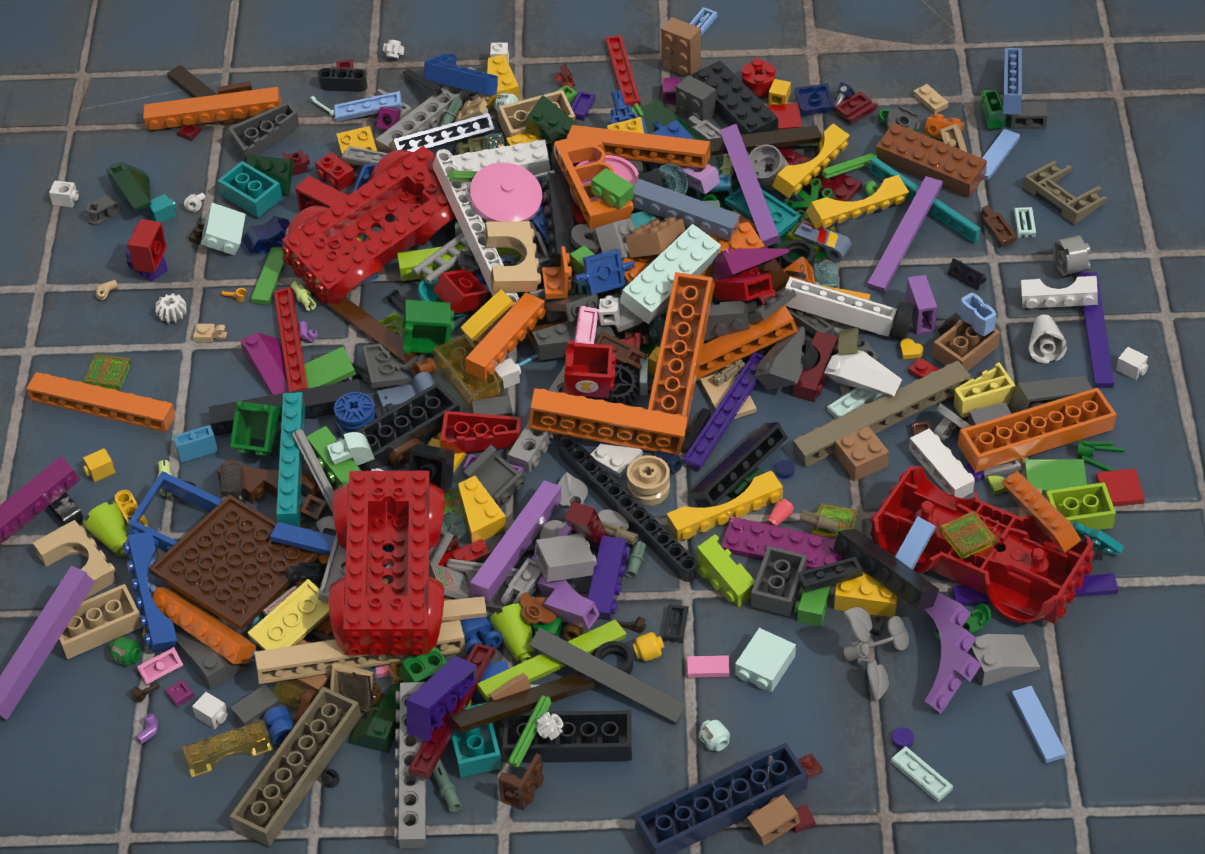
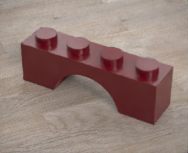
(811, 381)
(586, 522)

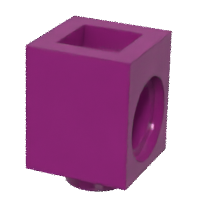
(385, 111)

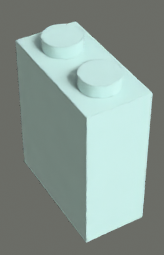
(223, 229)
(765, 660)

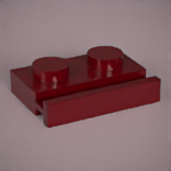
(855, 107)

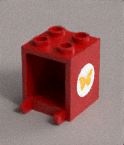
(583, 367)

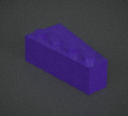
(608, 575)
(439, 697)

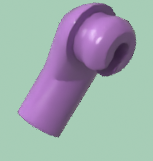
(305, 334)
(151, 728)

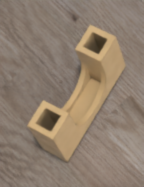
(519, 237)
(73, 540)

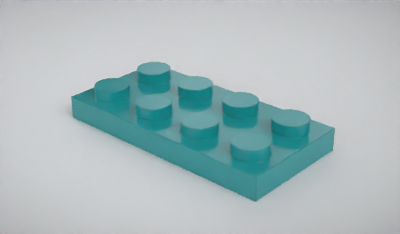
(782, 215)

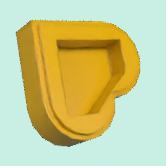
(910, 349)

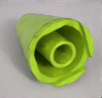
(108, 526)
(514, 631)

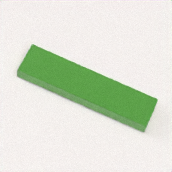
(269, 277)

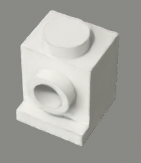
(607, 306)

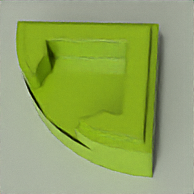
(996, 485)

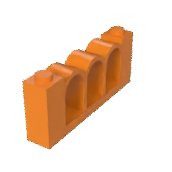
(582, 149)

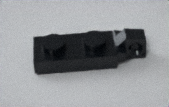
(305, 571)

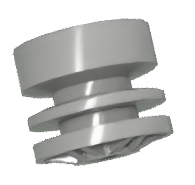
(767, 163)

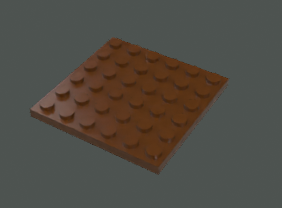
(231, 563)

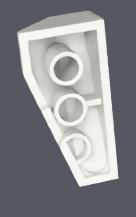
(862, 372)

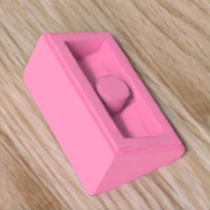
(159, 666)

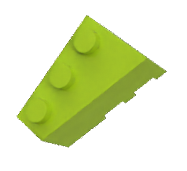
(723, 573)

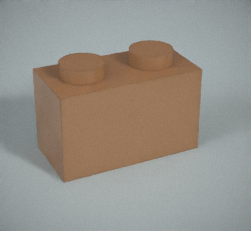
(773, 819)

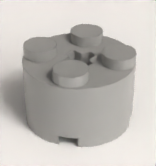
(1071, 255)

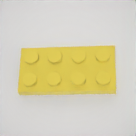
(291, 619)

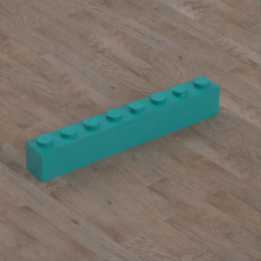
(290, 460)

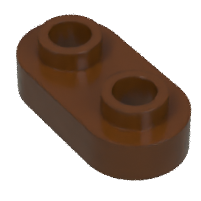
(400, 455)
(305, 700)

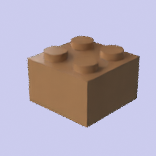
(861, 453)

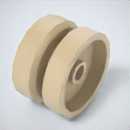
(648, 480)

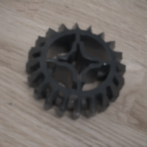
(627, 386)

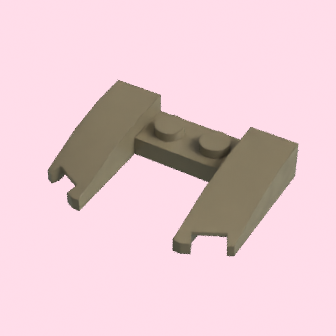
(1073, 208)

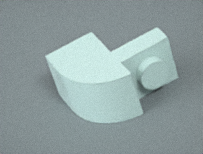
(353, 446)

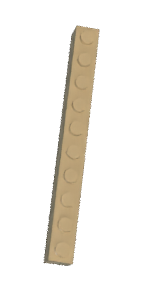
(318, 657)

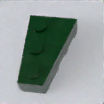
(548, 121)

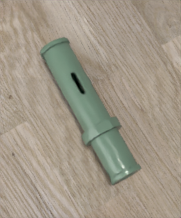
(447, 789)

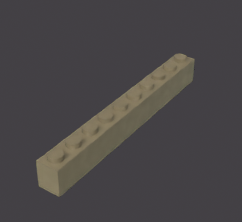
(882, 412)

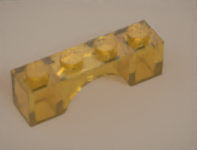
(206, 753)

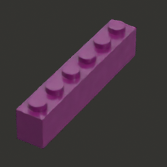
(35, 497)

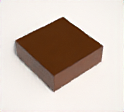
(918, 427)

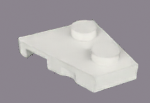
(615, 458)

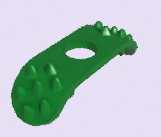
(977, 620)

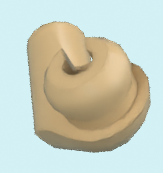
(104, 289)

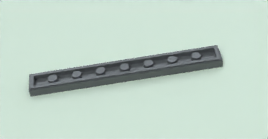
(607, 675)

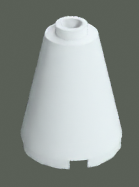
(1046, 340)

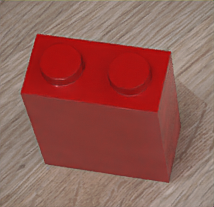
(743, 287)

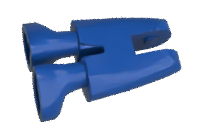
(484, 628)

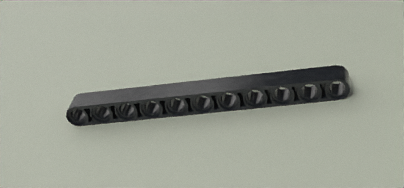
(621, 501)

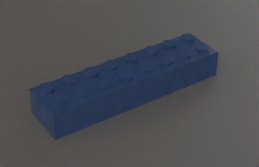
(720, 801)

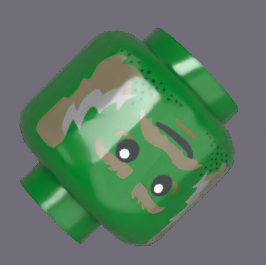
(125, 651)

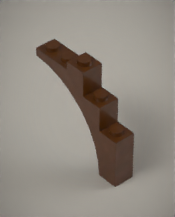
(260, 481)

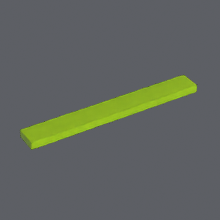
(543, 665)

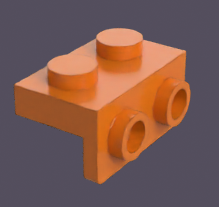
(937, 122)

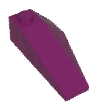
(741, 259)
(267, 360)

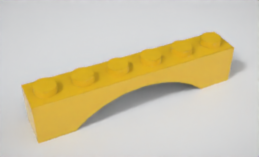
(793, 177)
(829, 211)
(691, 521)

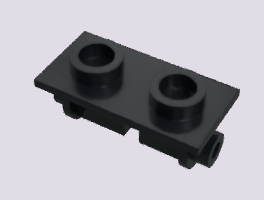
(966, 274)

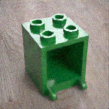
(426, 325)
(256, 422)

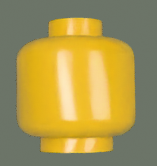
(648, 646)

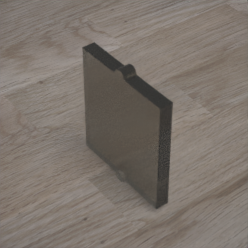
(356, 688)

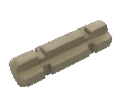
(728, 372)

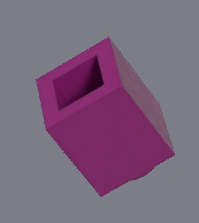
(669, 90)

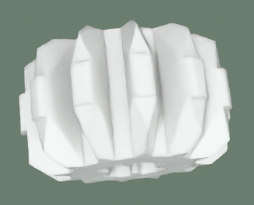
(170, 308)

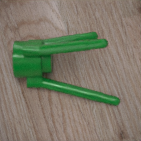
(1087, 449)

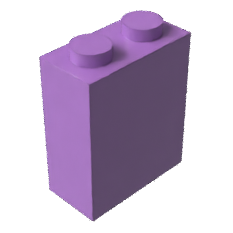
(925, 308)

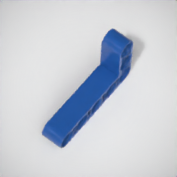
(444, 71)

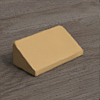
(952, 136)

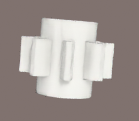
(393, 49)
(549, 726)

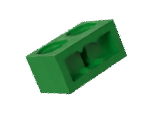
(422, 666)

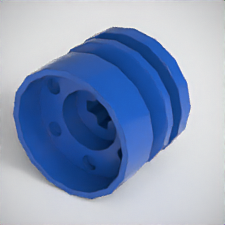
(353, 412)

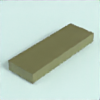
(848, 341)

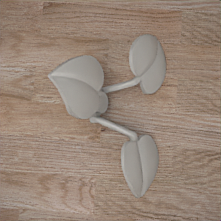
(576, 491)
(861, 625)

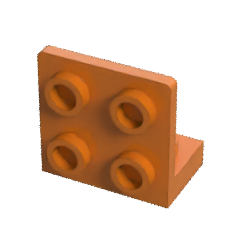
(556, 278)

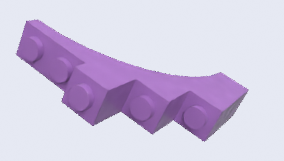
(566, 601)
(955, 643)

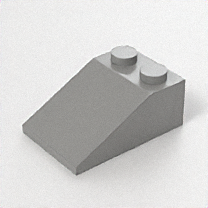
(1002, 657)

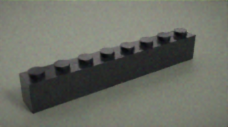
(317, 401)

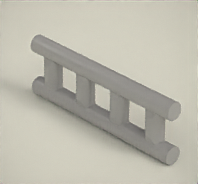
(436, 257)

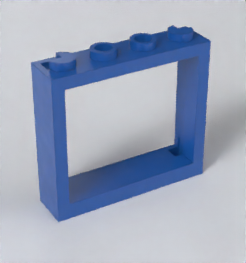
(178, 488)

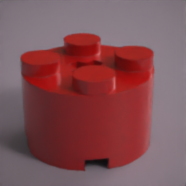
(759, 77)

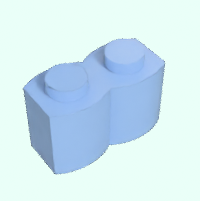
(978, 314)

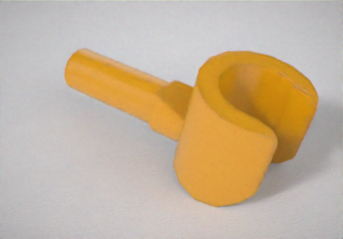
(239, 294)

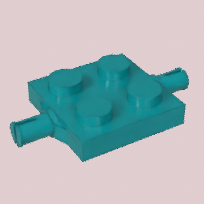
(1101, 540)

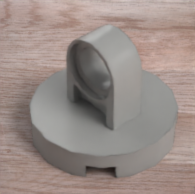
(948, 423)

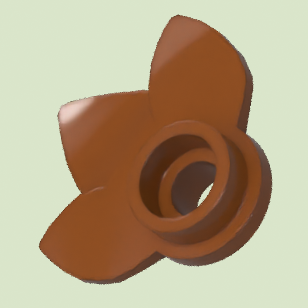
(535, 610)

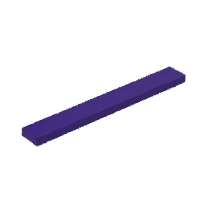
(1098, 341)
(723, 414)
(1093, 585)

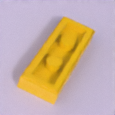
(487, 315)

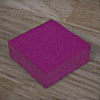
(179, 693)

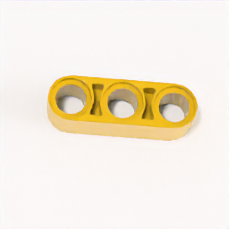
(128, 506)

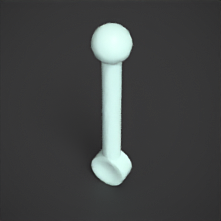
(313, 100)

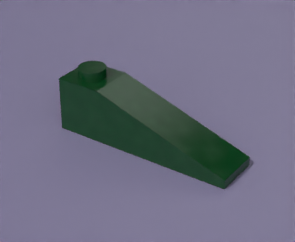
(130, 184)
(378, 726)

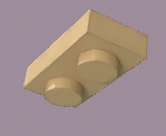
(930, 98)

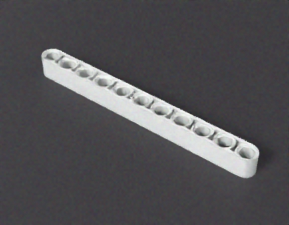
(468, 219)

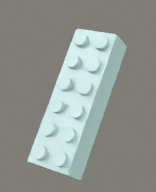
(653, 286)

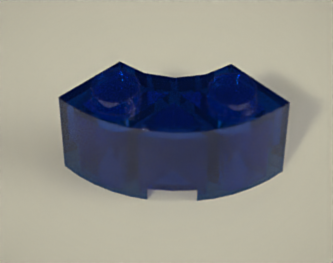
(263, 237)

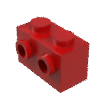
(335, 172)

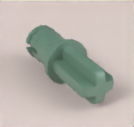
(450, 115)
(635, 560)

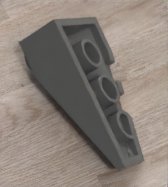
(783, 362)
(208, 663)

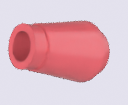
(781, 511)

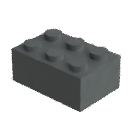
(778, 581)

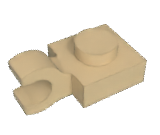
(207, 332)

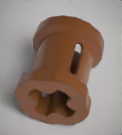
(426, 366)

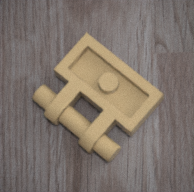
(473, 108)

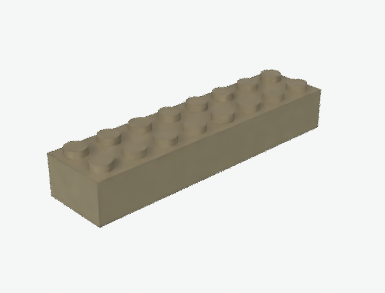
(295, 766)

